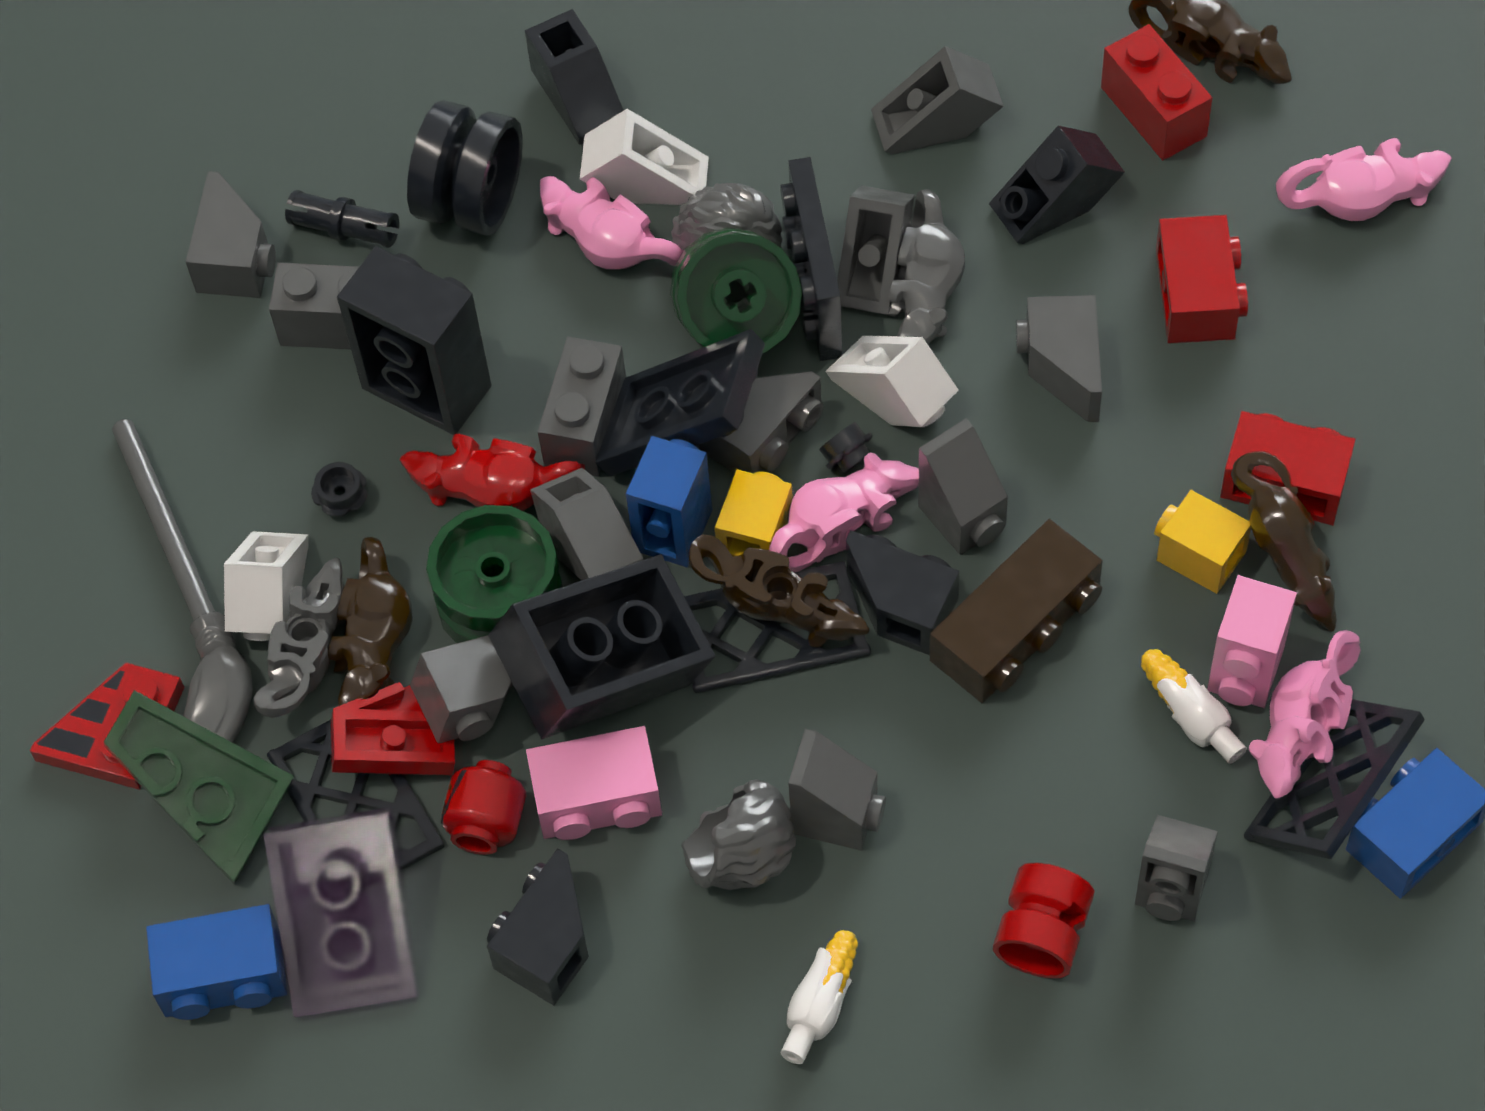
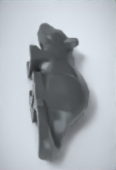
(928, 273)
(301, 645)

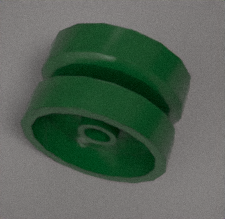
(763, 269)
(487, 564)

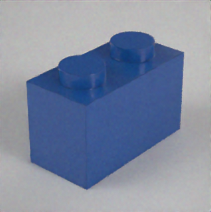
(669, 499)
(1417, 821)
(216, 962)

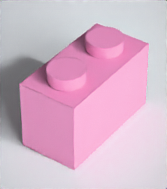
(1250, 642)
(594, 783)

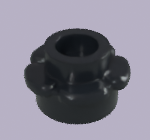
(846, 448)
(335, 477)

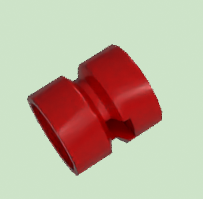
(1042, 928)

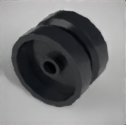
(464, 167)

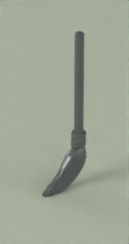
(223, 680)

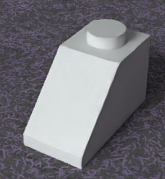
(642, 162)
(895, 379)
(260, 582)

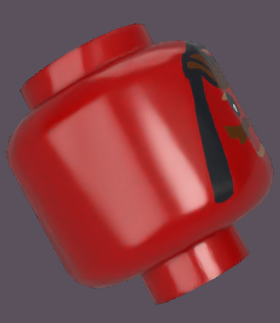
(483, 807)

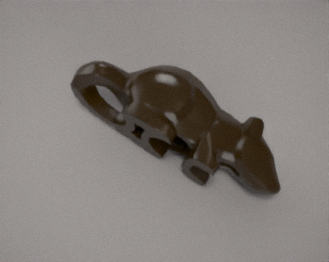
(1218, 33)
(1284, 531)
(769, 591)
(376, 624)

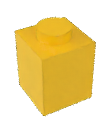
(753, 511)
(1202, 540)

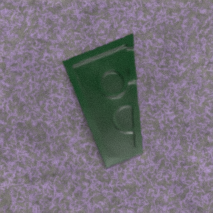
(199, 779)

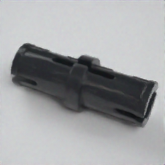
(342, 218)

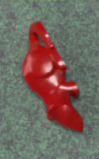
(483, 476)

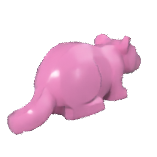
(1360, 184)
(606, 231)
(831, 507)
(1303, 711)

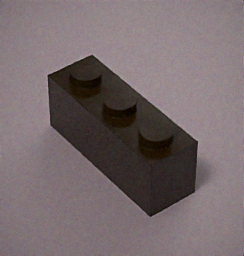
(1016, 611)

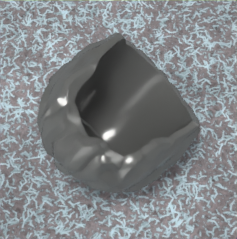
(726, 207)
(742, 840)

